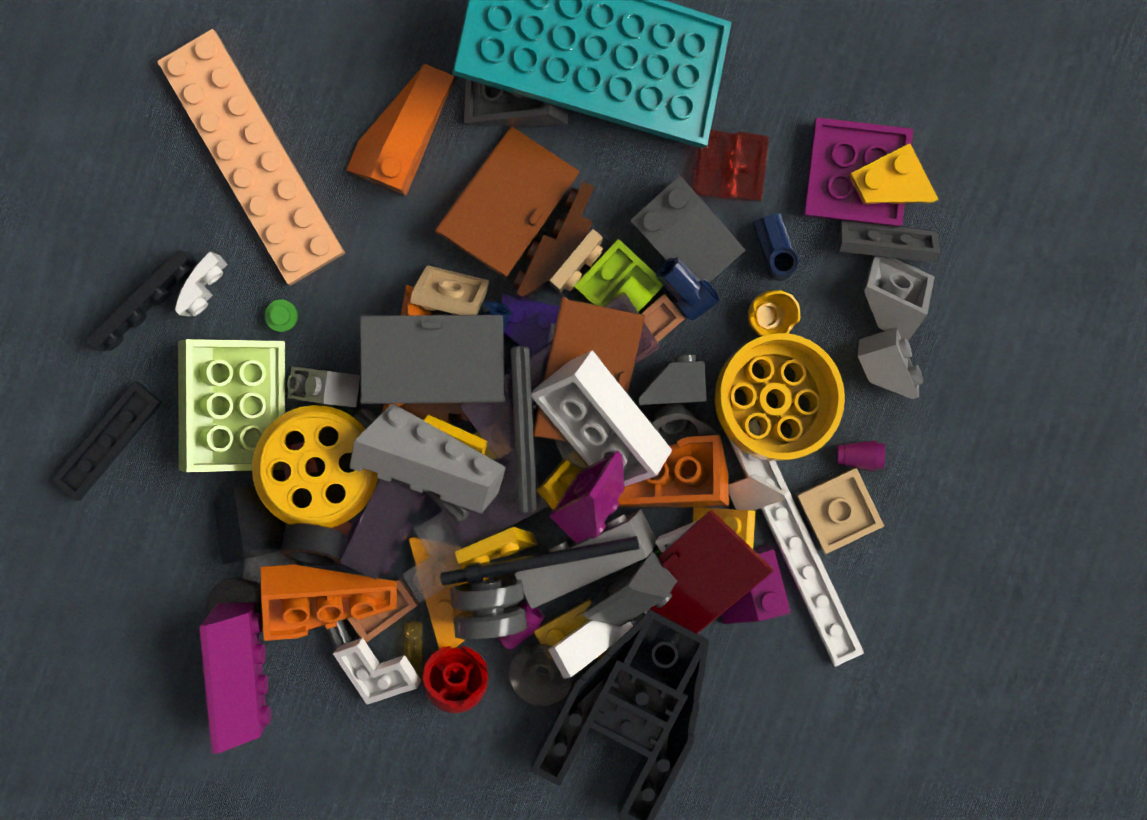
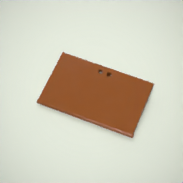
(510, 190)
(586, 328)

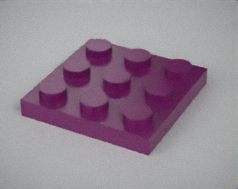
(835, 153)

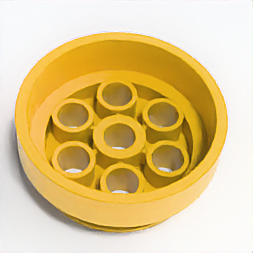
(814, 378)
(272, 449)

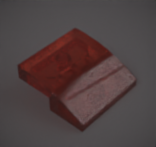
(732, 166)

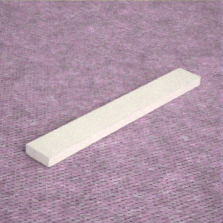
(803, 562)

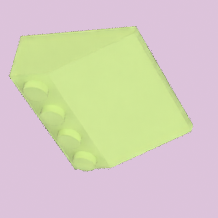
(227, 401)

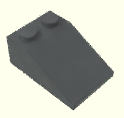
(499, 107)
(686, 228)

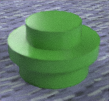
(281, 315)

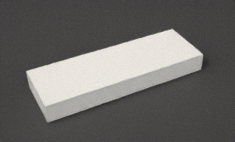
(585, 645)

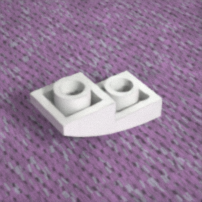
(194, 293)

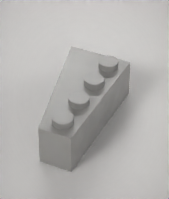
(428, 459)
(553, 581)

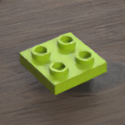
(616, 273)

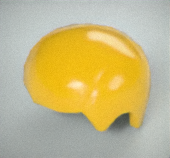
(773, 313)

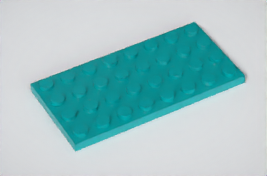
(609, 59)

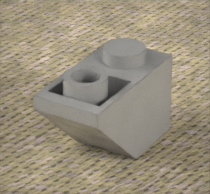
(888, 363)
(323, 386)

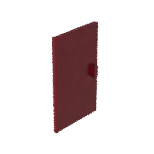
(710, 572)

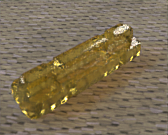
(413, 645)

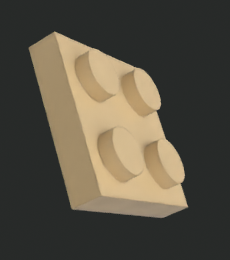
(585, 253)
(449, 291)
(840, 510)

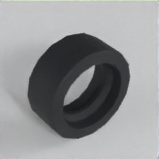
(313, 544)

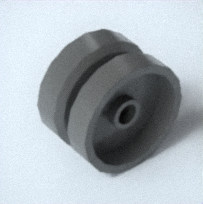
(488, 609)

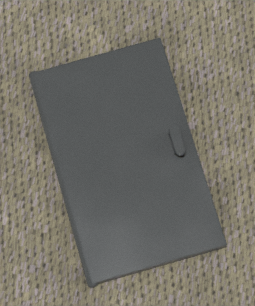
(422, 363)

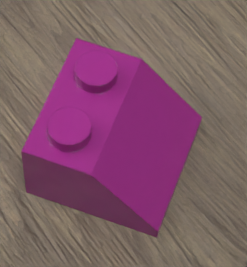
(591, 498)
(764, 600)

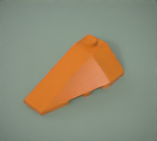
(398, 138)
(689, 478)
(310, 597)

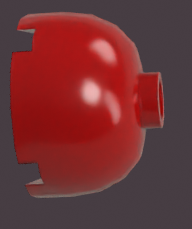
(455, 679)

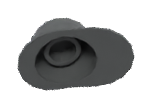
(677, 422)

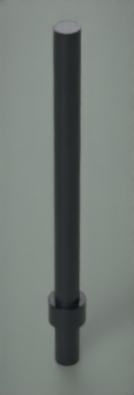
(476, 572)

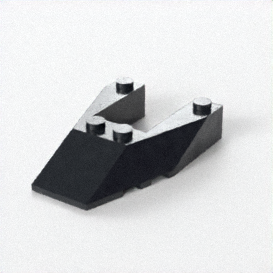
(642, 697)

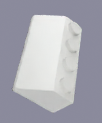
(601, 418)

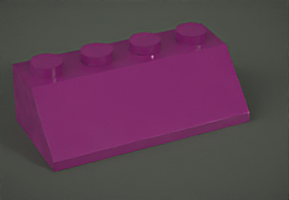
(234, 675)

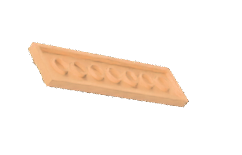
(251, 157)

